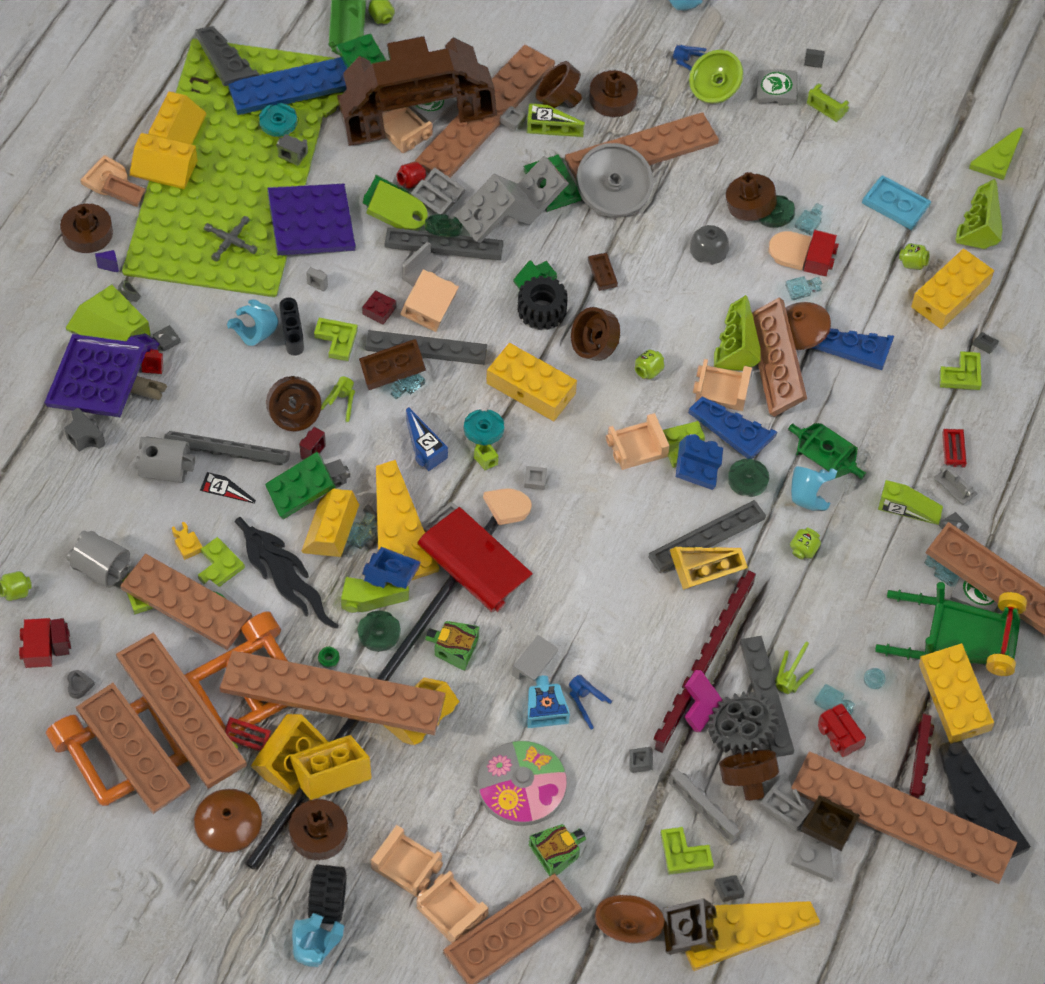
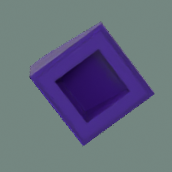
(107, 261)

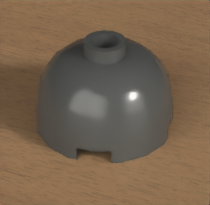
(709, 244)

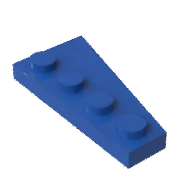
(860, 348)
(738, 432)

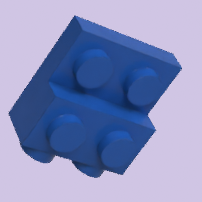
(699, 461)
(390, 567)

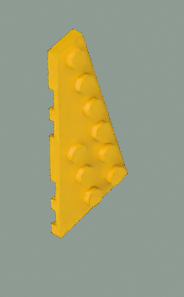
(397, 519)
(752, 926)

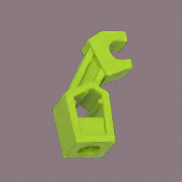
(487, 459)

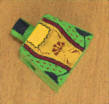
(454, 642)
(556, 848)

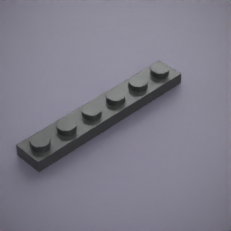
(454, 245)
(430, 347)
(235, 449)
(710, 533)
(764, 683)

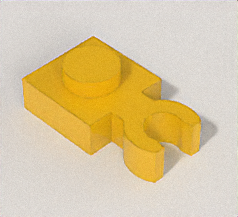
(186, 543)

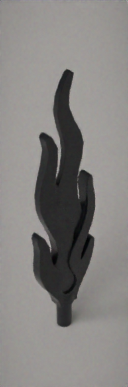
(263, 546)

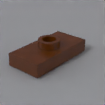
(602, 271)

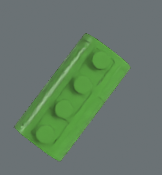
(346, 21)

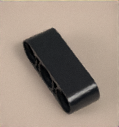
(290, 317)

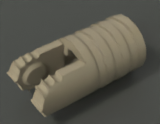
(148, 388)

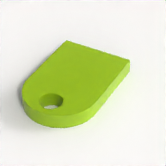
(396, 207)

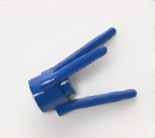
(683, 53)
(582, 688)

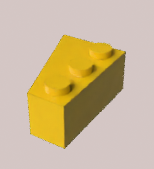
(706, 564)

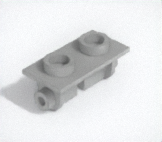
(955, 484)

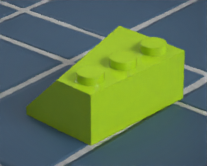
(108, 317)

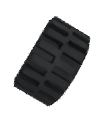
(542, 290)
(327, 893)

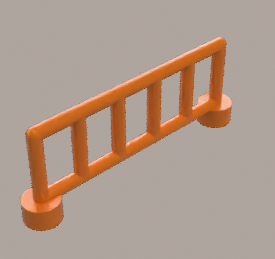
(70, 734)

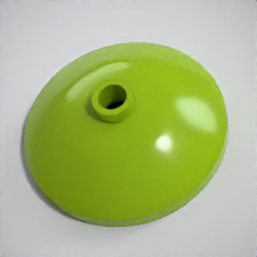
(711, 69)

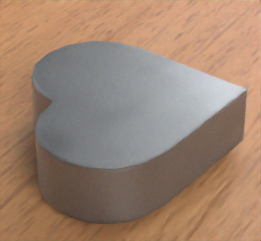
(128, 291)
(79, 684)

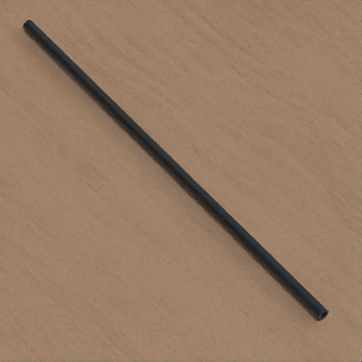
(350, 724)

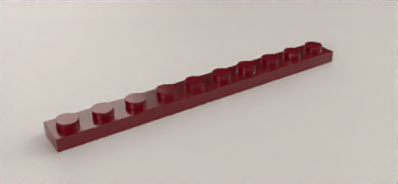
(708, 653)

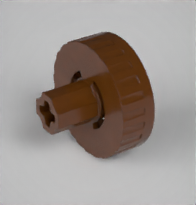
(615, 84)
(560, 86)
(750, 187)
(85, 219)
(604, 331)
(302, 393)
(749, 771)
(321, 819)

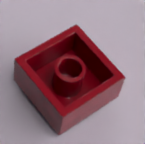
(379, 307)
(312, 443)
(60, 637)

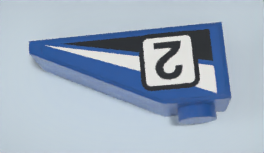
(426, 444)

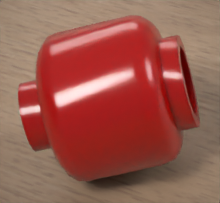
(410, 174)

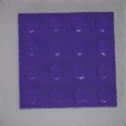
(311, 219)
(96, 375)

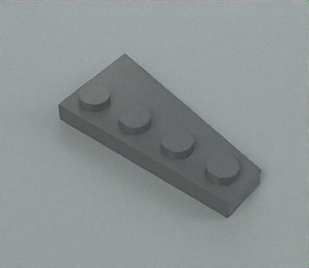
(224, 59)

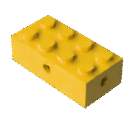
(952, 288)
(531, 381)
(956, 693)

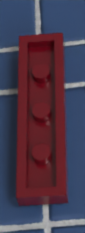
(923, 749)

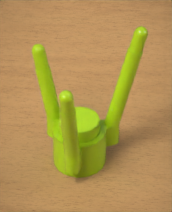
(341, 389)
(786, 681)

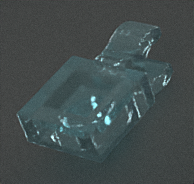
(810, 220)
(800, 288)
(408, 385)
(362, 532)
(941, 572)
(830, 697)

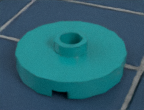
(278, 119)
(484, 427)

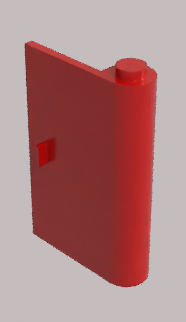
(474, 559)

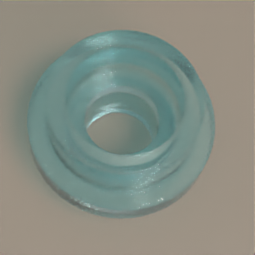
(874, 673)

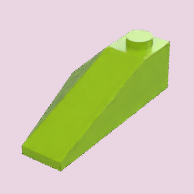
(983, 221)
(739, 341)

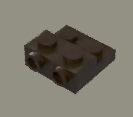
(830, 823)
(690, 927)

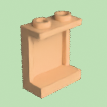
(405, 128)
(429, 300)
(722, 385)
(638, 443)
(406, 862)
(451, 907)

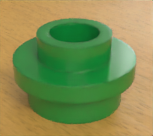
(328, 651)

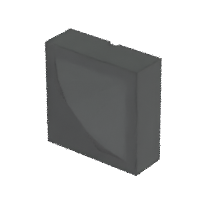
(814, 58)
(166, 338)
(985, 342)
(955, 520)
(641, 759)
(729, 888)

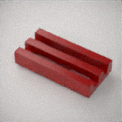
(954, 461)
(228, 728)

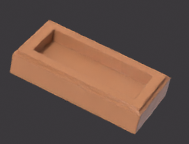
(123, 190)

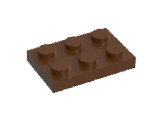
(392, 364)

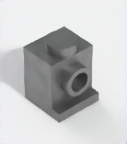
(292, 149)
(338, 472)

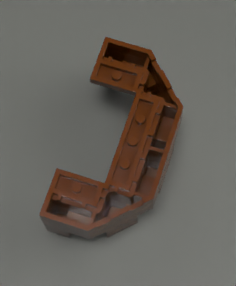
(412, 79)

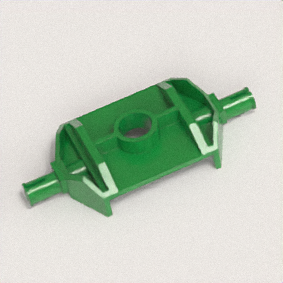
(840, 458)

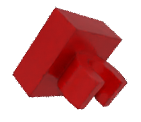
(153, 362)

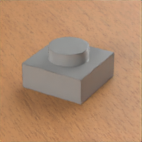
(513, 118)
(317, 279)
(535, 477)

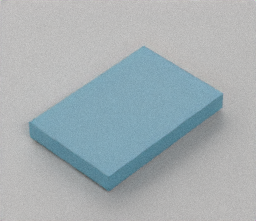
(896, 202)

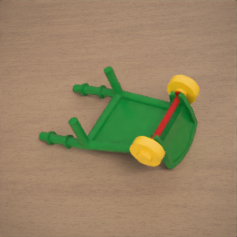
(985, 634)

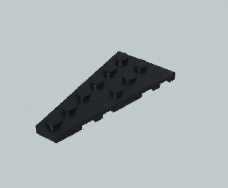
(975, 797)

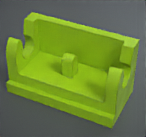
(826, 104)

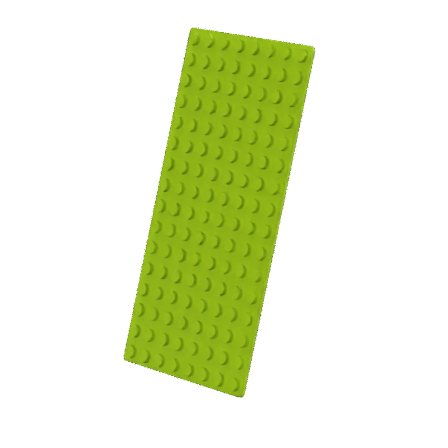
(228, 182)

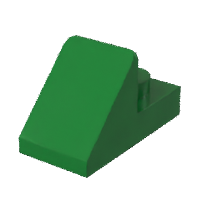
(530, 270)

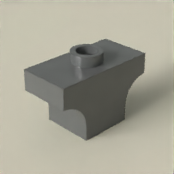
(83, 432)

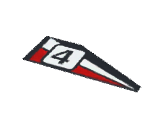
(223, 486)

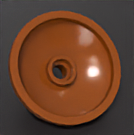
(808, 324)
(229, 832)
(629, 919)

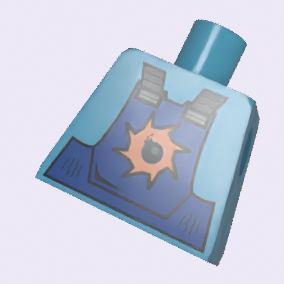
(546, 704)

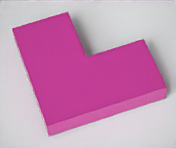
(705, 700)

